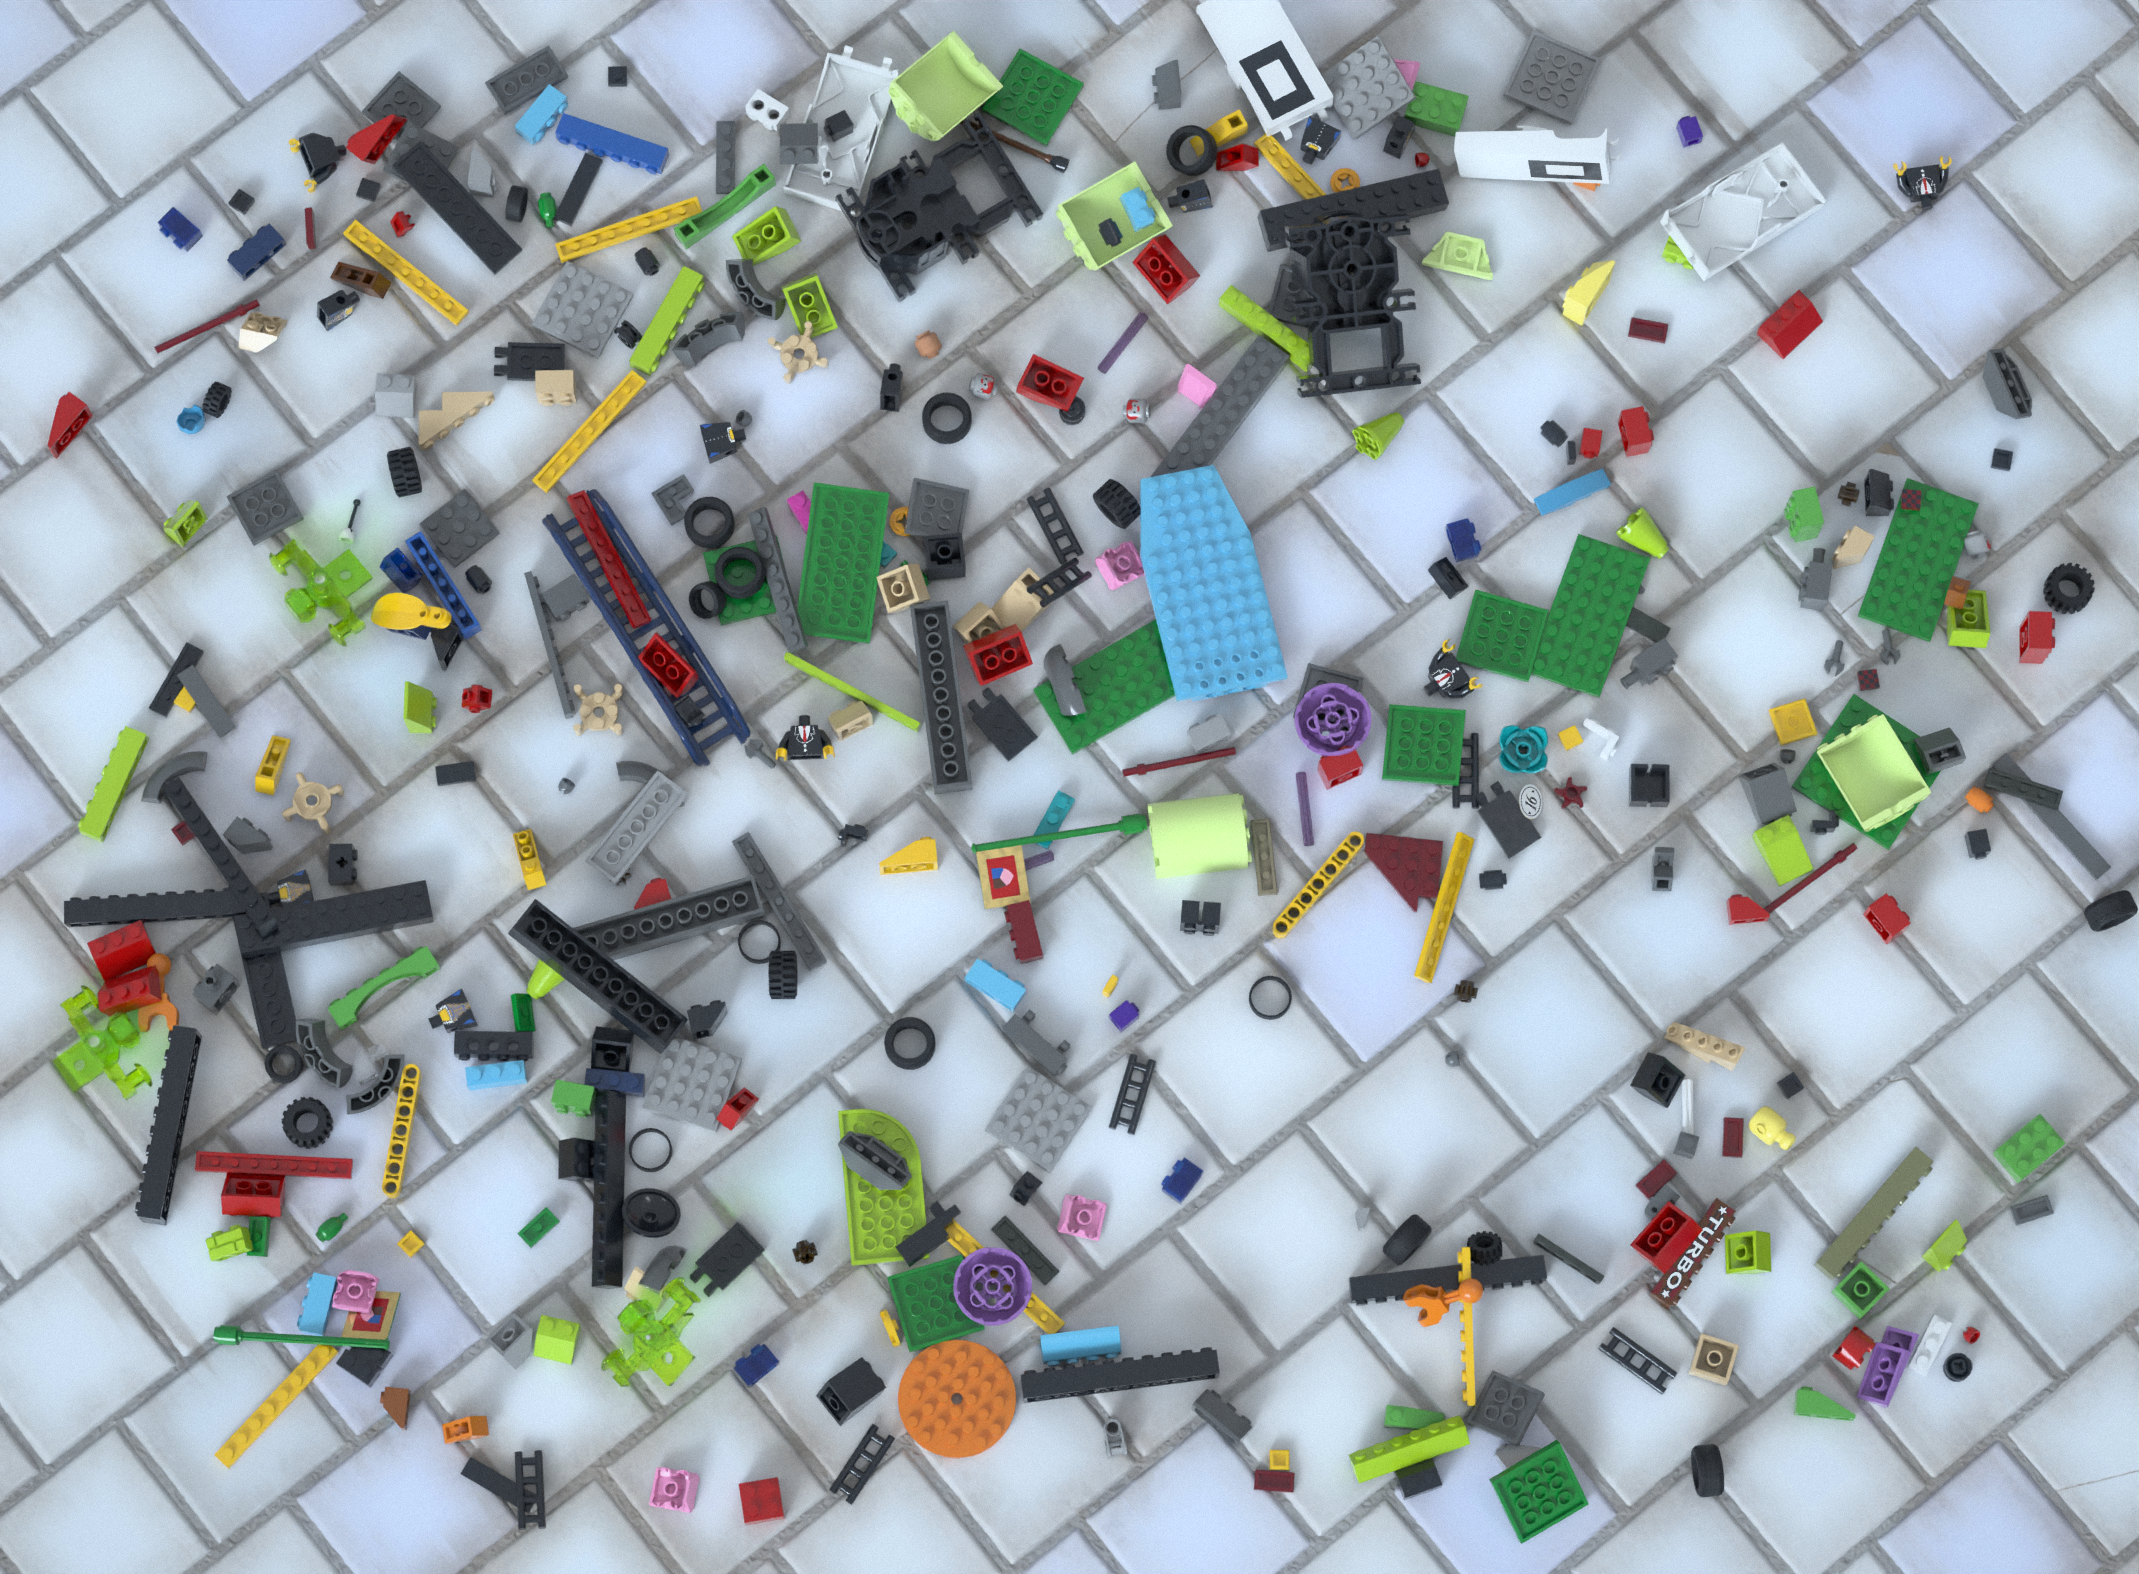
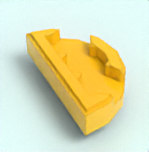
(891, 1327)

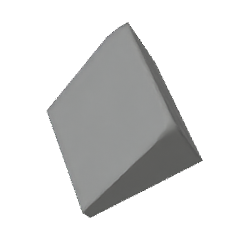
(1361, 1217)

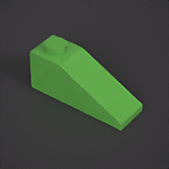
(1817, 1405)
(1410, 1418)

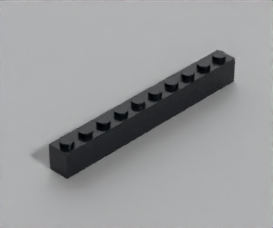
(220, 857)
(151, 908)
(608, 1190)
(1496, 1275)

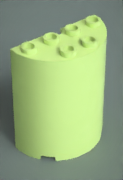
(942, 88)
(1100, 202)
(1874, 773)
(1199, 835)

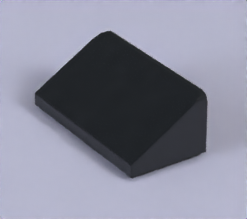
(1447, 578)

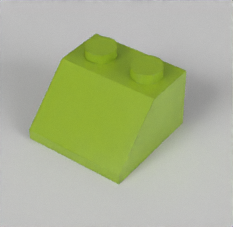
(1748, 1252)
(556, 1339)

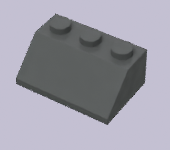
(1222, 1417)

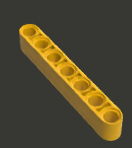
(1322, 876)
(401, 1121)

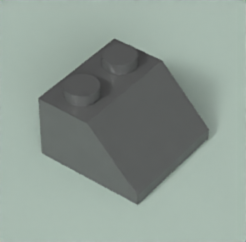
(1167, 86)
(799, 143)
(565, 598)

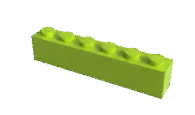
(667, 320)
(1266, 326)
(113, 784)
(1409, 1449)

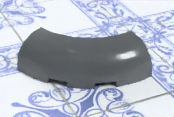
(750, 291)
(709, 335)
(1061, 679)
(171, 769)
(637, 772)
(319, 1054)
(380, 1088)
(659, 1268)

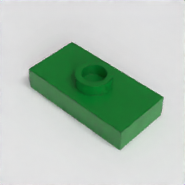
(523, 1012)
(538, 1227)
(259, 1232)

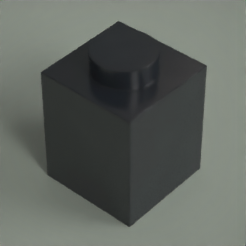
(838, 126)
(1977, 844)

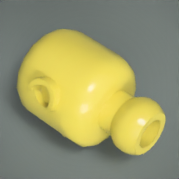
(1771, 1128)

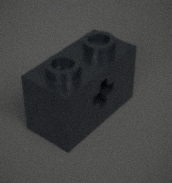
(338, 854)

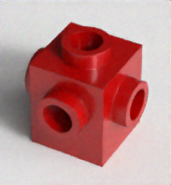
(476, 698)

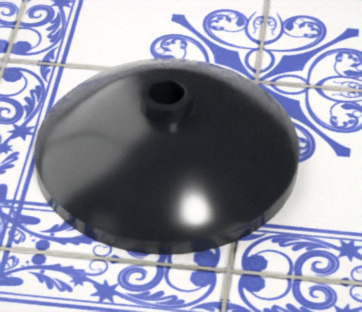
(653, 1206)

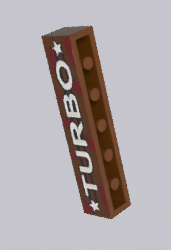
(1679, 1274)

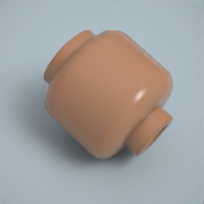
(928, 344)

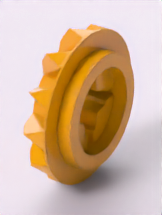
(1341, 175)
(896, 517)

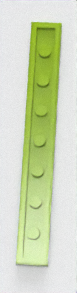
(852, 692)

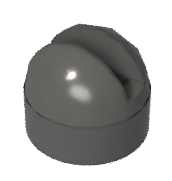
(743, 418)
(1787, 755)
(566, 785)
(1452, 1059)

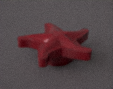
(1571, 794)

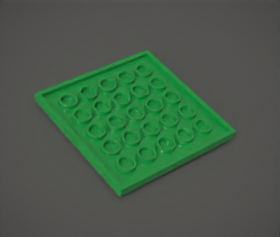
(1820, 787)

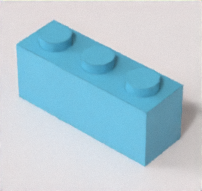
(541, 115)
(995, 984)
(496, 1075)
(317, 1304)

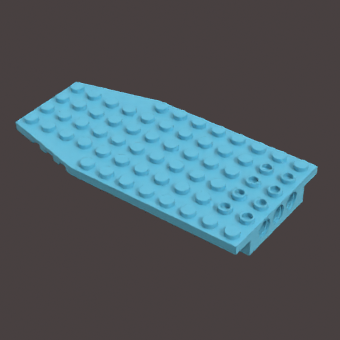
(1206, 587)

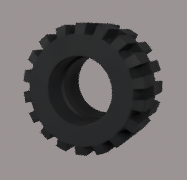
(404, 472)
(1117, 503)
(2072, 574)
(783, 974)
(311, 1138)

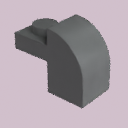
(1662, 869)

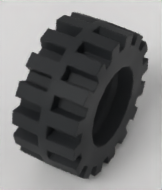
(216, 399)
(1485, 1247)

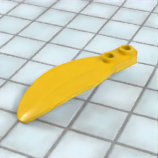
(407, 612)

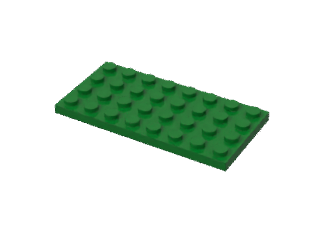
(842, 562)
(1918, 562)
(1589, 615)
(1114, 687)

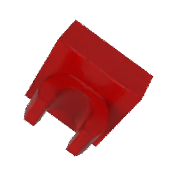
(400, 223)

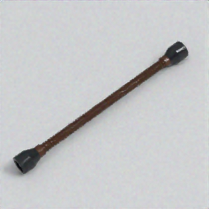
(1057, 162)

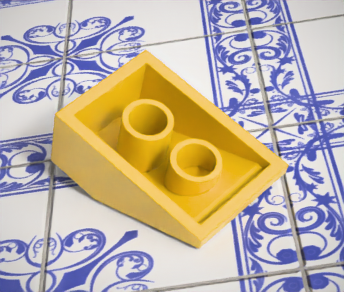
(915, 857)

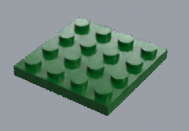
(1033, 97)
(739, 574)
(1501, 635)
(1424, 745)
(928, 1305)
(1539, 1491)

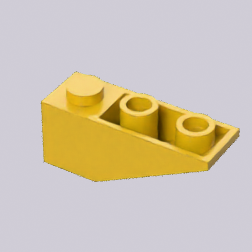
(1223, 131)
(529, 859)

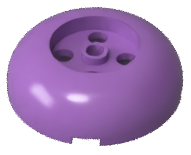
(1328, 700)
(977, 1269)

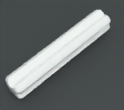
(1687, 1106)

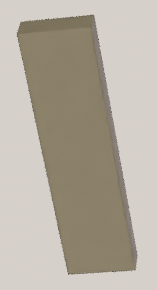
(1264, 857)

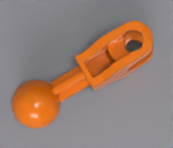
(162, 1007)
(1437, 1301)

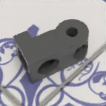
(1660, 1199)

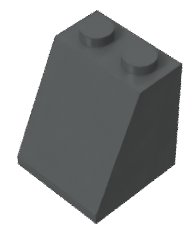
(1768, 793)

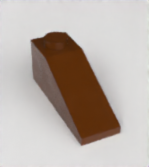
(361, 279)

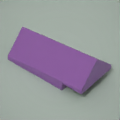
(1886, 1366)

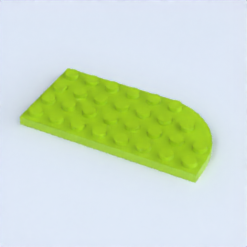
(878, 1217)

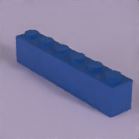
(611, 144)
(443, 585)

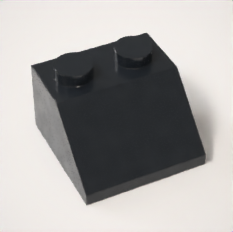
(1877, 493)
(944, 556)
(446, 643)
(612, 1049)
(1657, 1079)
(1418, 1479)

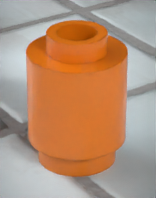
(1979, 800)

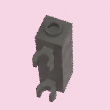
(1035, 1045)

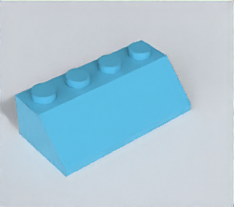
(1080, 1344)

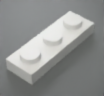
(1929, 1345)

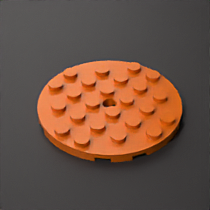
(949, 1427)

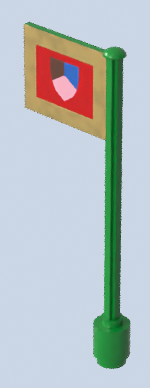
(1003, 866)
(359, 1330)

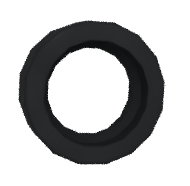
(516, 203)
(696, 602)
(286, 1078)

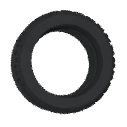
(1175, 142)
(946, 399)
(704, 504)
(731, 555)
(2110, 910)
(910, 1063)
(1406, 1239)
(1707, 1470)

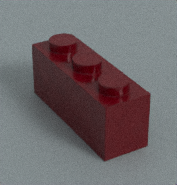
(1023, 932)

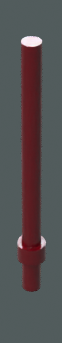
(240, 310)
(1142, 769)
(1839, 857)

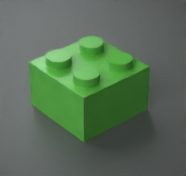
(573, 1098)
(1860, 1290)

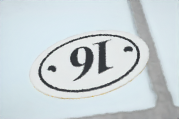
(1530, 801)

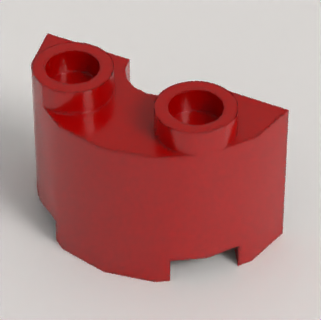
(1853, 1348)

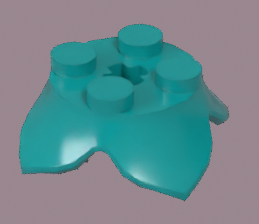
(1533, 739)

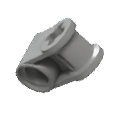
(1114, 1439)

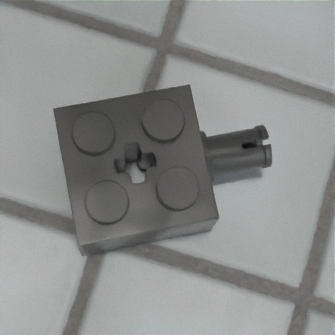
(1816, 582)
(1650, 664)
(216, 988)

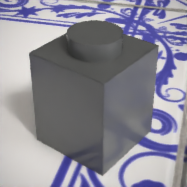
(1686, 1145)

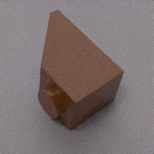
(1957, 592)
(396, 1403)

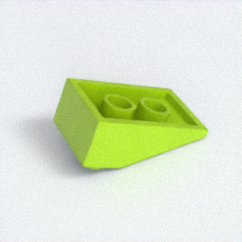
(767, 236)
(810, 304)
(185, 522)
(1971, 624)
(419, 708)
(1783, 850)
(1946, 1246)

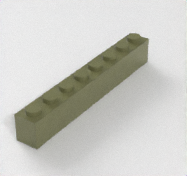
(1873, 1214)

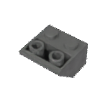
(1939, 750)
(245, 837)

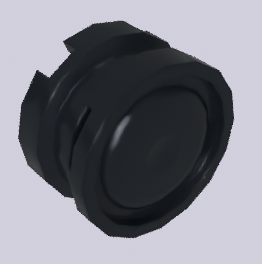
(628, 334)
(1075, 413)
(1957, 1367)

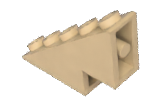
(454, 412)
(1705, 1045)

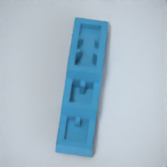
(1572, 491)

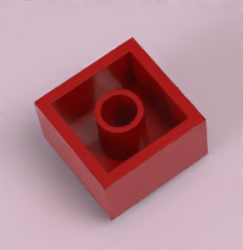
(1635, 431)
(1339, 769)
(1887, 918)
(761, 1501)

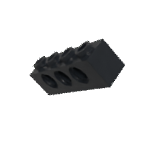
(464, 1039)

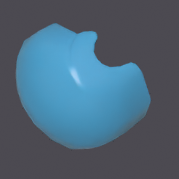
(191, 420)

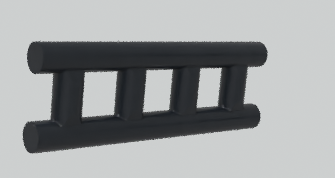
(1052, 537)
(1058, 592)
(1473, 779)
(1136, 1105)
(1633, 1349)
(862, 1476)
(539, 1498)

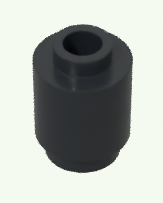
(1110, 232)
(647, 261)
(1553, 433)
(478, 579)
(1492, 879)

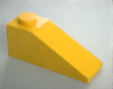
(272, 765)

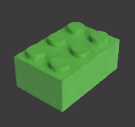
(1437, 109)
(1804, 514)
(2028, 1148)

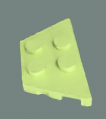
(1460, 255)

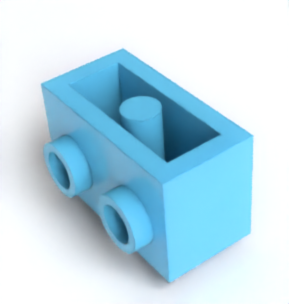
(1137, 209)

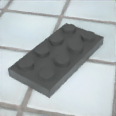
(526, 79)

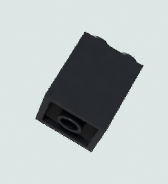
(851, 1391)

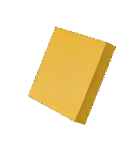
(1792, 722)

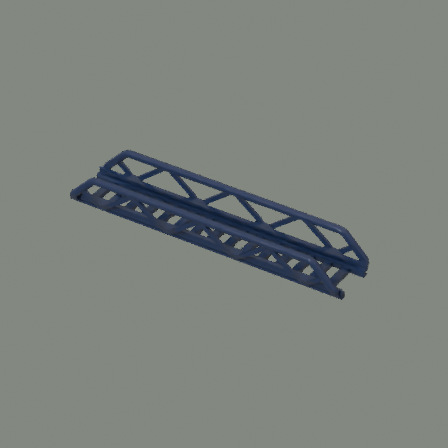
(686, 642)

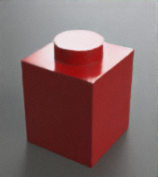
(1590, 443)

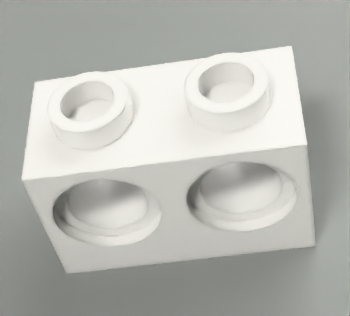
(770, 107)

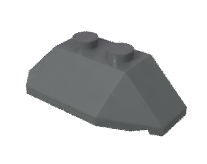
(2006, 385)
(874, 1161)

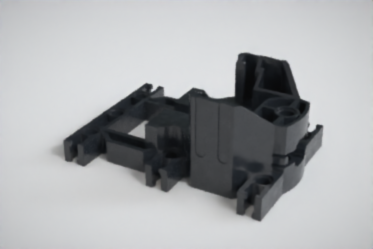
(932, 209)
(1350, 298)

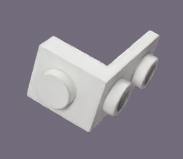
(1609, 734)

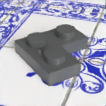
(669, 496)

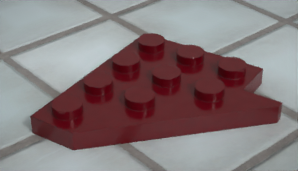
(1407, 864)

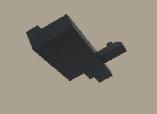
(929, 1236)

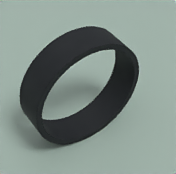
(752, 923)
(1270, 1017)
(646, 1131)

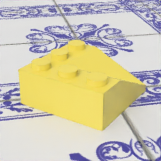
(1586, 292)

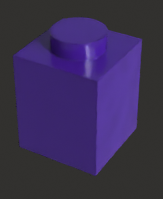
(1689, 131)
(1124, 1015)

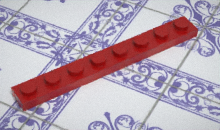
(609, 559)
(274, 1165)

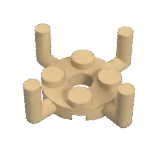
(791, 345)
(595, 701)
(317, 811)

